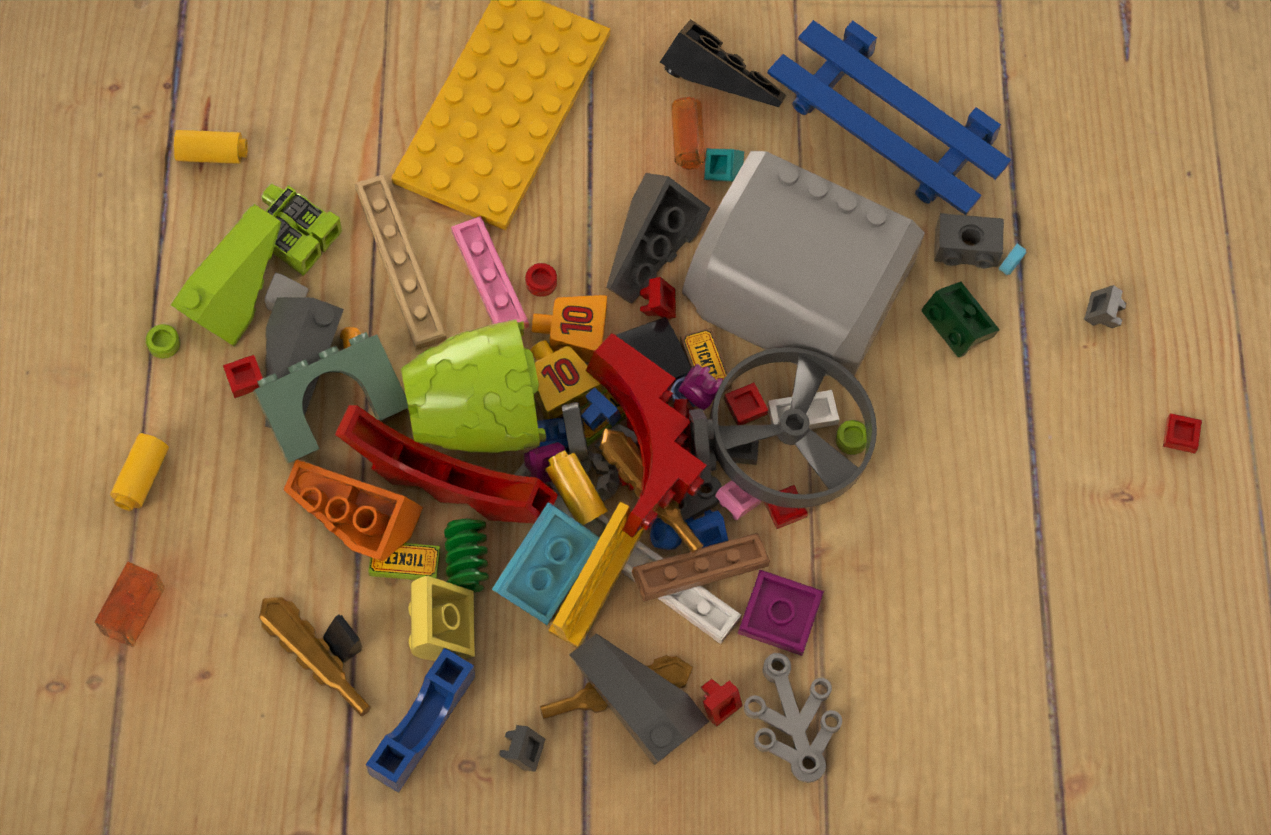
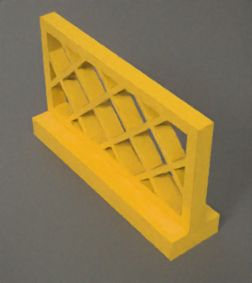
(595, 580)

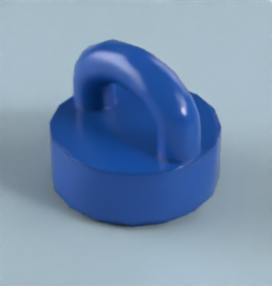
(664, 536)

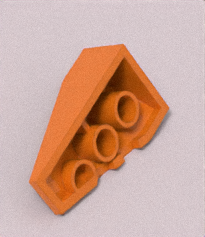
(358, 513)

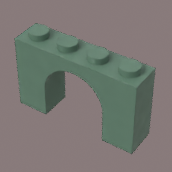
(283, 397)

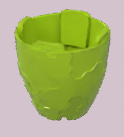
(475, 392)

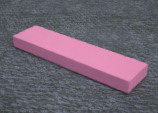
(488, 272)

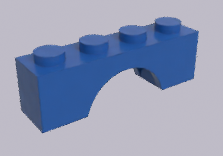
(409, 741)

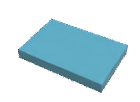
(546, 564)

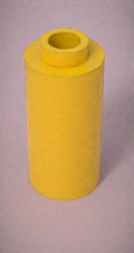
(209, 146)
(139, 472)
(575, 487)

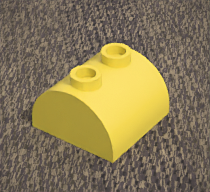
(441, 619)

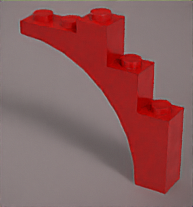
(660, 430)
(445, 478)

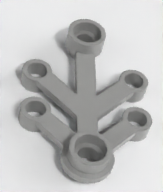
(793, 722)

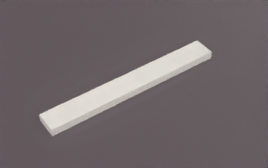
(693, 604)

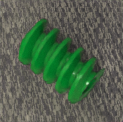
(464, 552)

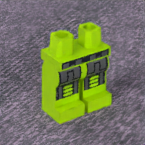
(302, 227)

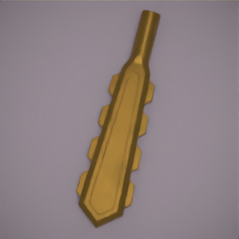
(623, 453)
(297, 636)
(671, 669)

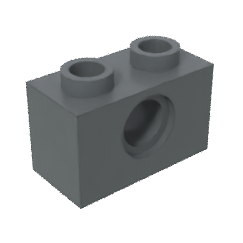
(982, 231)

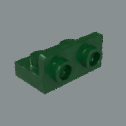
(959, 318)

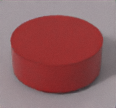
(541, 279)

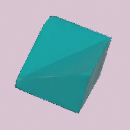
(723, 164)

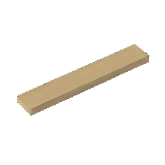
(400, 262)

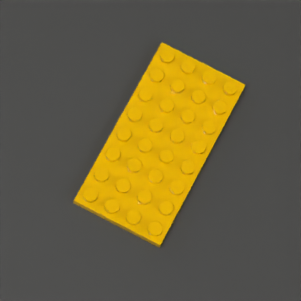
(501, 108)

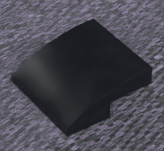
(660, 345)

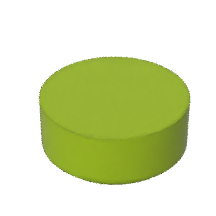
(163, 341)
(851, 437)

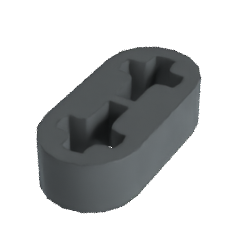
(575, 431)

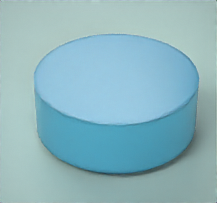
(1013, 259)

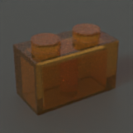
(130, 604)

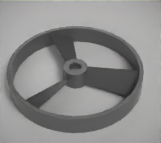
(793, 428)

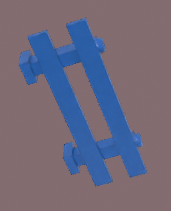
(852, 58)

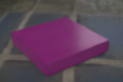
(780, 612)

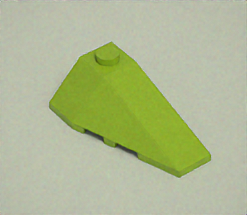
(228, 281)

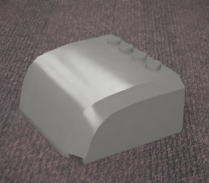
(800, 262)

